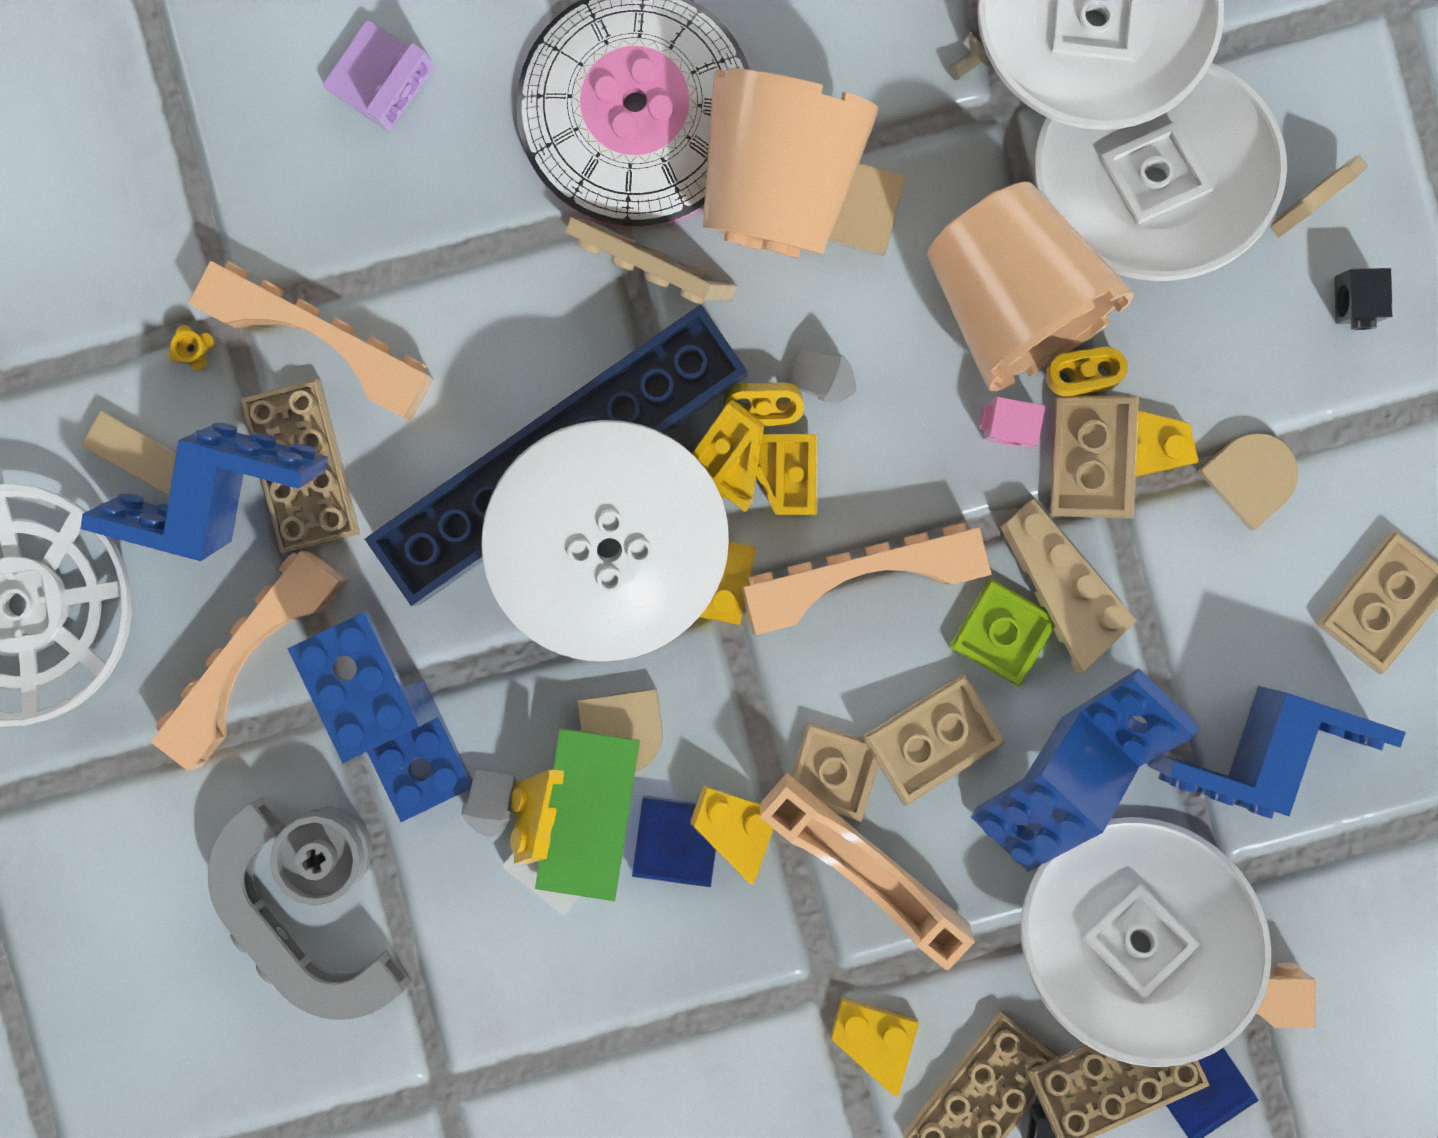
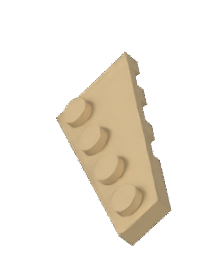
(656, 264)
(1076, 598)

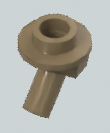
(972, 58)

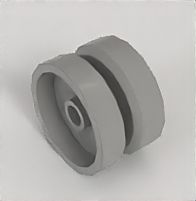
(298, 861)

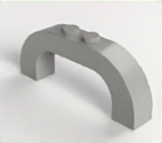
(271, 944)

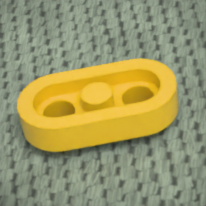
(1084, 373)
(764, 402)

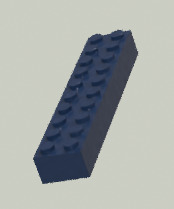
(650, 387)

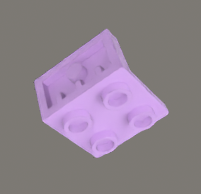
(379, 75)

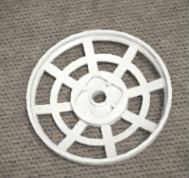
(49, 604)

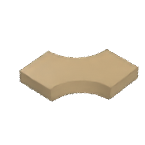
(1318, 195)

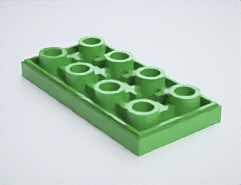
(590, 814)

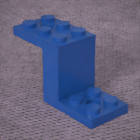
(204, 491)
(381, 716)
(1274, 752)
(1084, 771)

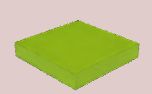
(1003, 632)

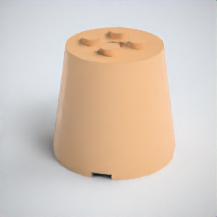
(780, 160)
(1022, 283)

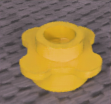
(180, 343)

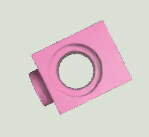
(1012, 422)

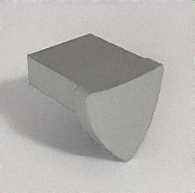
(823, 375)
(489, 802)

